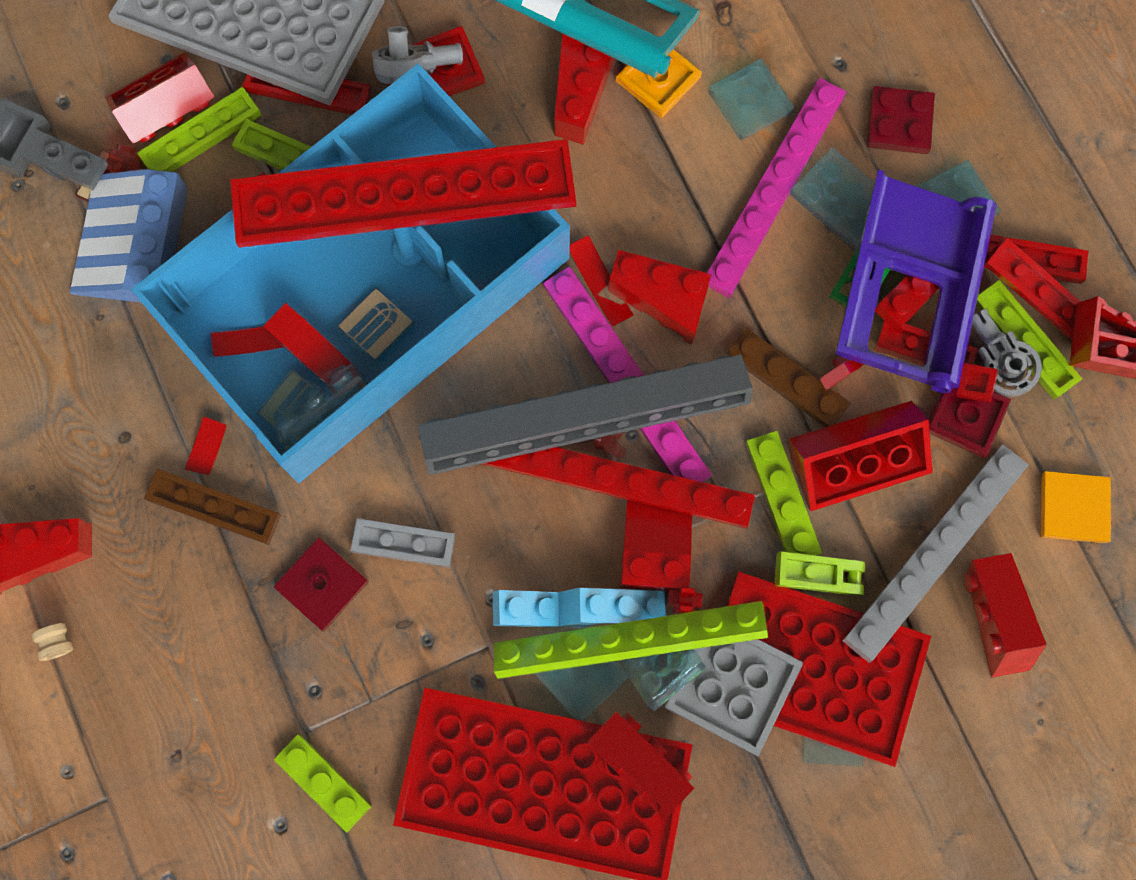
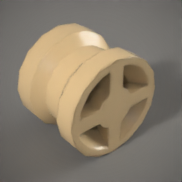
(52, 642)

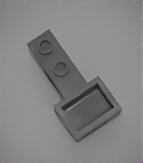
(26, 142)

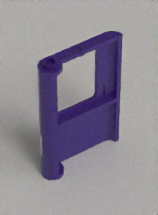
(927, 240)

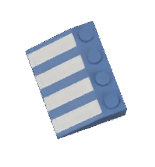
(128, 232)

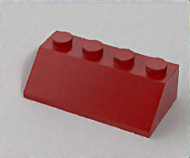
(862, 455)

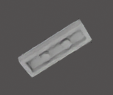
(403, 543)

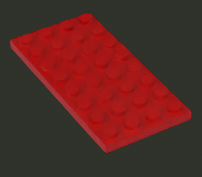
(531, 788)

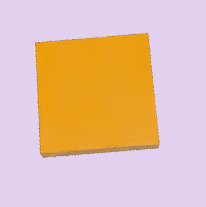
(663, 91)
(1076, 507)

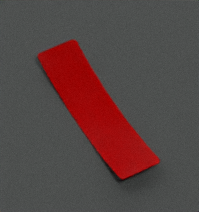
(597, 279)
(242, 342)
(206, 446)

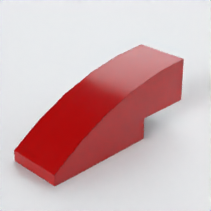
(305, 343)

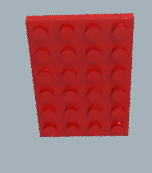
(837, 692)

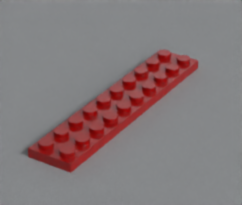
(402, 193)

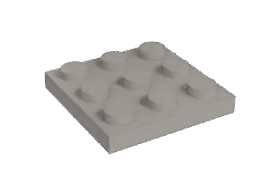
(738, 692)

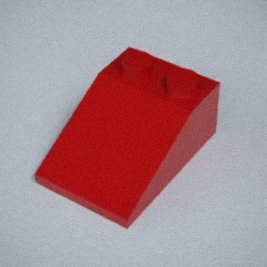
(655, 548)

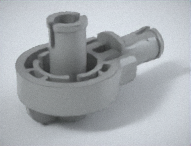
(399, 57)
(1006, 357)

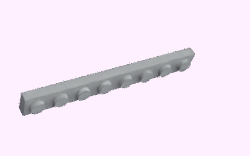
(935, 553)

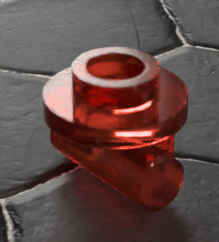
(123, 159)
(611, 445)

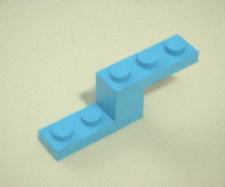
(575, 607)

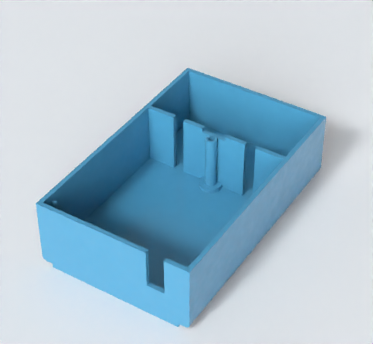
(442, 275)

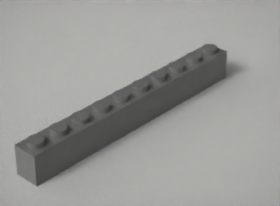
(585, 414)

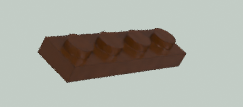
(789, 379)
(212, 506)

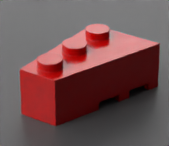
(661, 290)
(1004, 615)
(642, 764)

